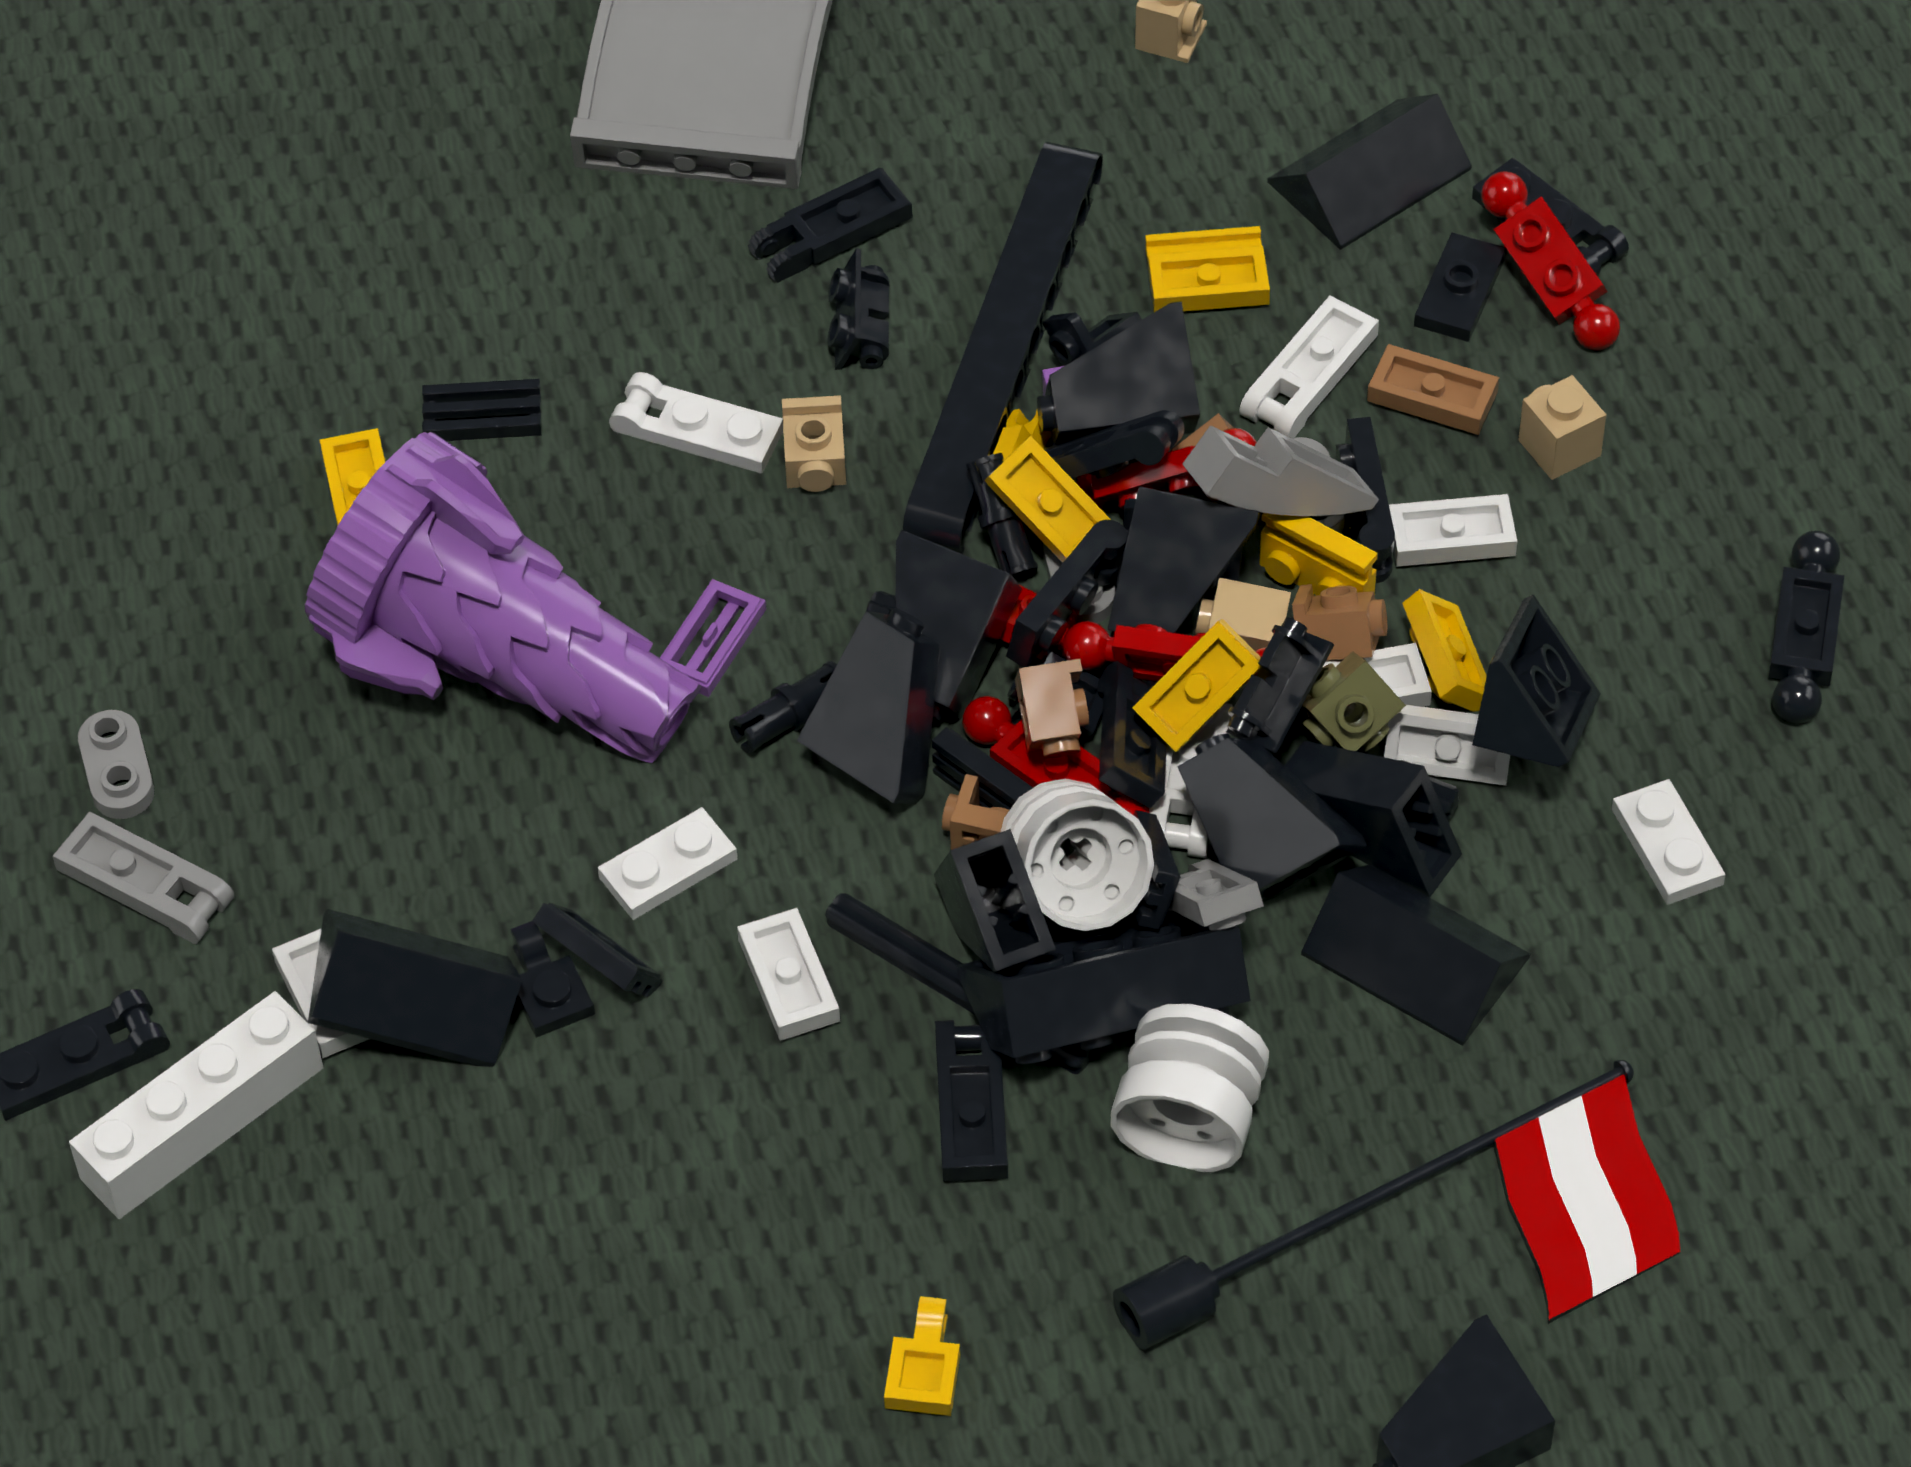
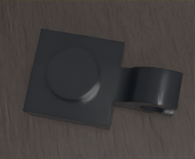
(549, 990)

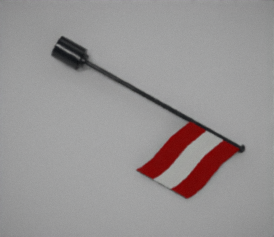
(1569, 1178)

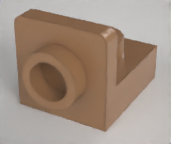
(966, 817)

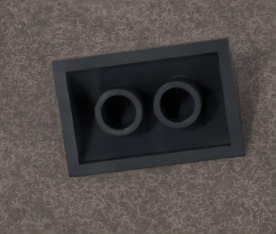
(1375, 169)
(1534, 692)
(1412, 951)
(412, 989)

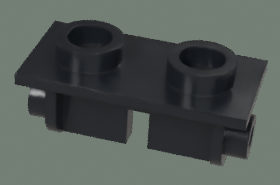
(857, 295)
(1280, 686)

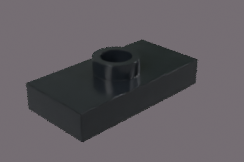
(1460, 287)

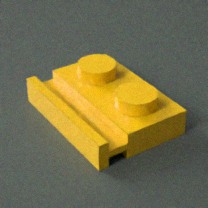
(1208, 269)
(1311, 553)

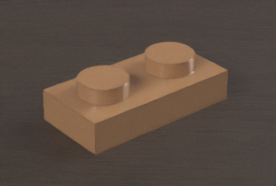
(1433, 389)

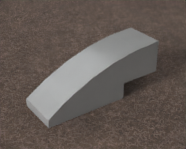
(1276, 476)

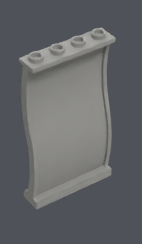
(700, 89)

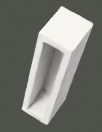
(196, 1104)

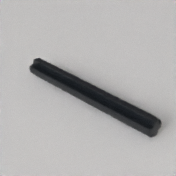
(920, 961)

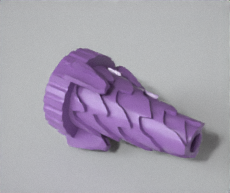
(446, 580)

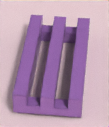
(731, 645)

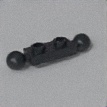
(1806, 627)

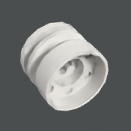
(1110, 857)
(1190, 1087)

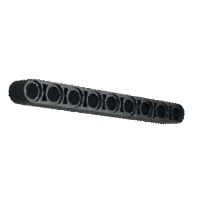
(1002, 339)

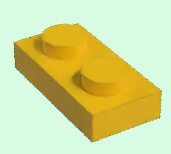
(349, 465)
(1045, 498)
(1447, 650)
(1198, 685)

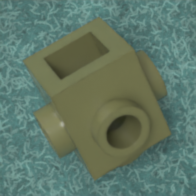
(1369, 702)

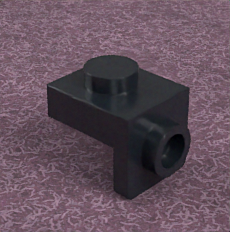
(1071, 338)

